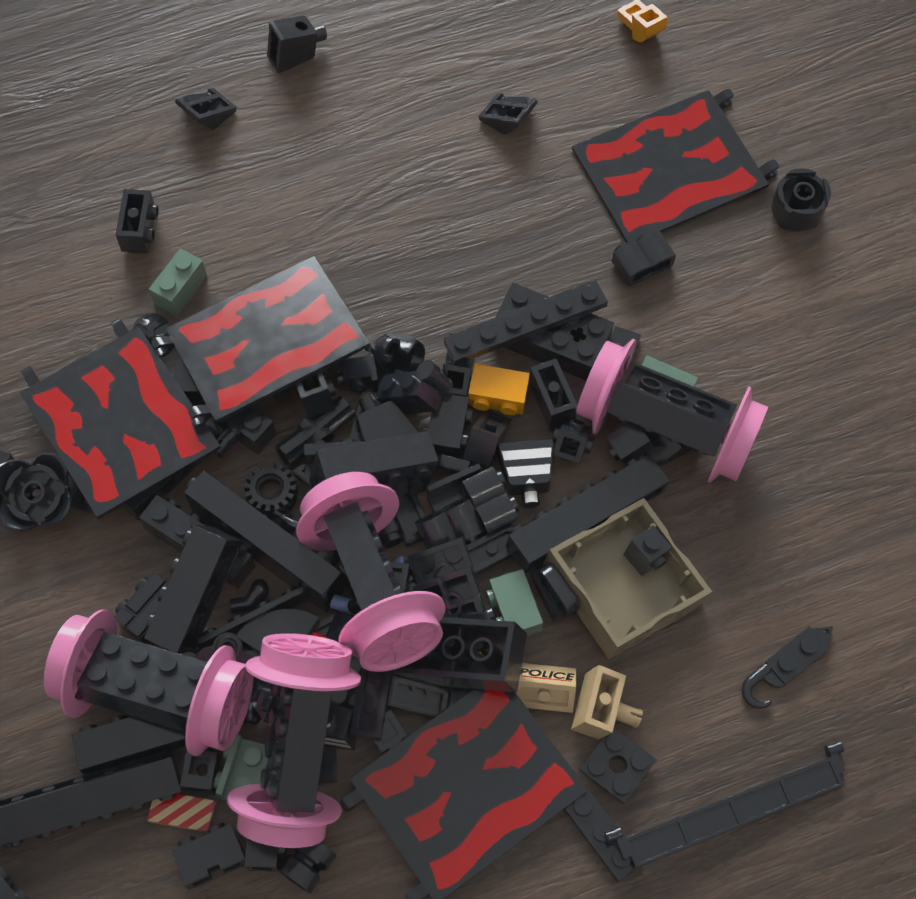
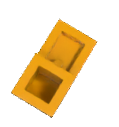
(642, 20)

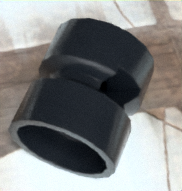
(306, 864)

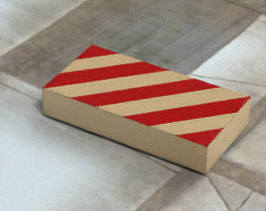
(183, 812)

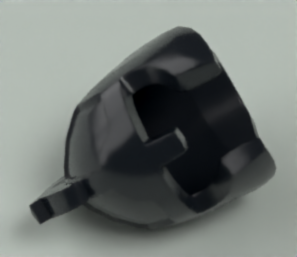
(397, 353)

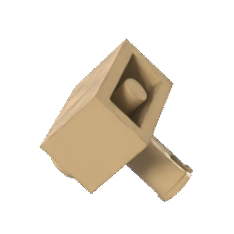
(601, 705)

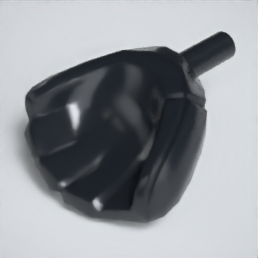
(152, 326)

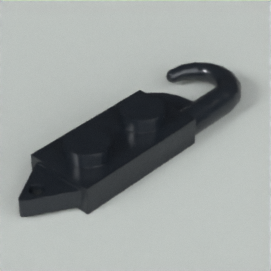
(787, 663)

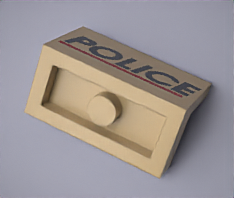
(547, 687)

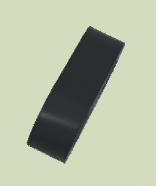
(557, 590)

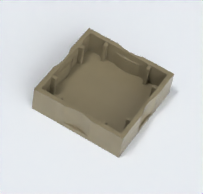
(612, 596)

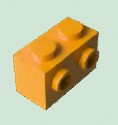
(498, 389)

